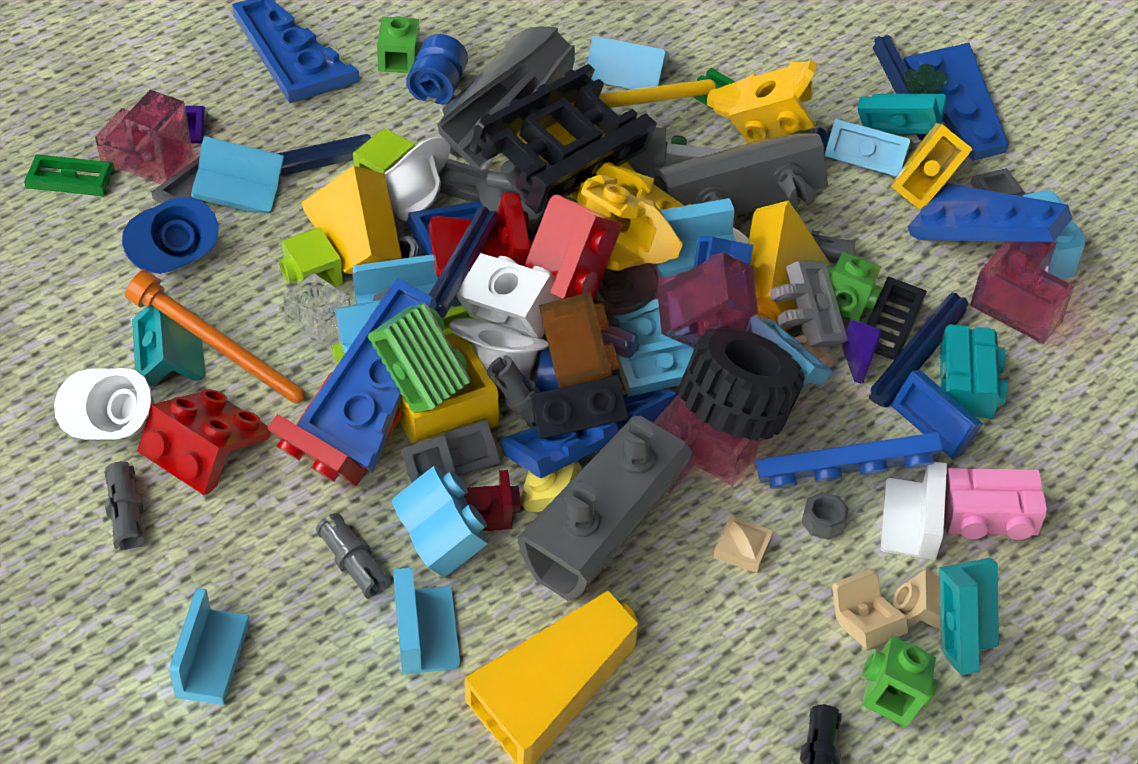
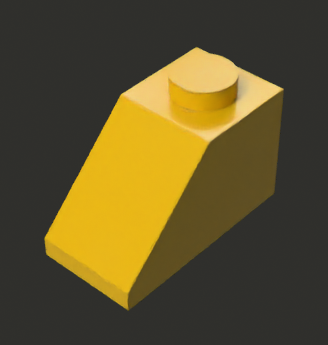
(930, 166)

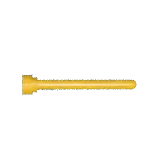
(657, 93)

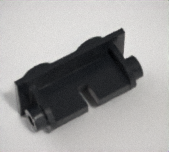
(578, 406)

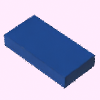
(936, 411)

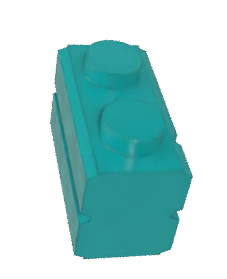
(972, 368)

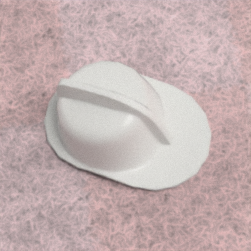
(415, 179)
(498, 341)
(103, 404)

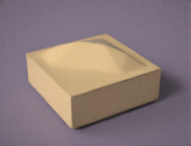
(743, 544)

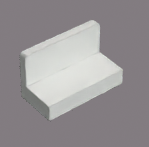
(915, 514)

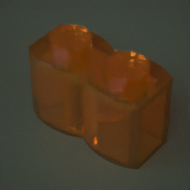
(576, 340)

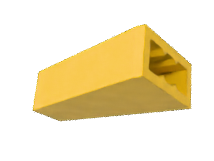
(550, 677)

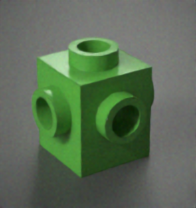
(854, 285)
(905, 673)

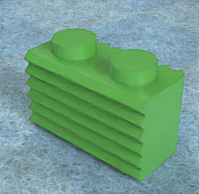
(420, 357)

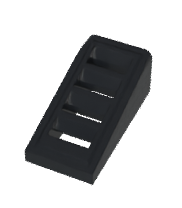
(903, 295)

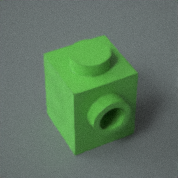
(398, 44)

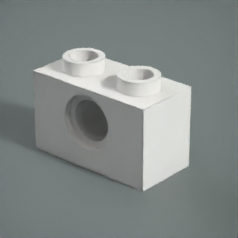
(507, 294)

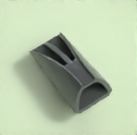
(523, 65)
(750, 174)
(602, 507)

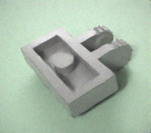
(815, 302)

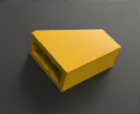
(356, 217)
(778, 241)

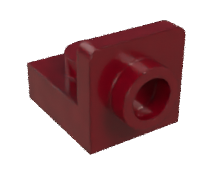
(496, 502)

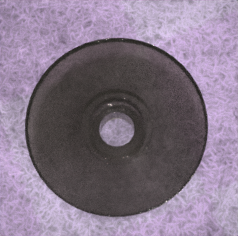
(627, 289)

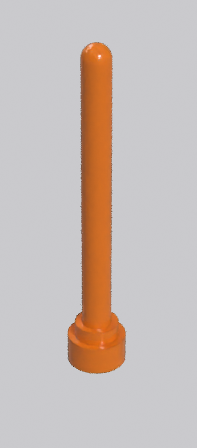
(147, 291)

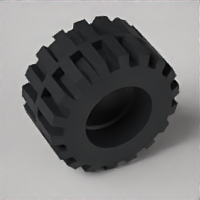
(741, 383)

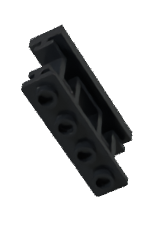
(571, 163)

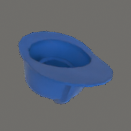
(168, 232)

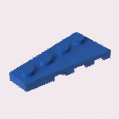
(290, 52)
(969, 105)
(986, 215)
(360, 396)
(555, 452)
(866, 457)

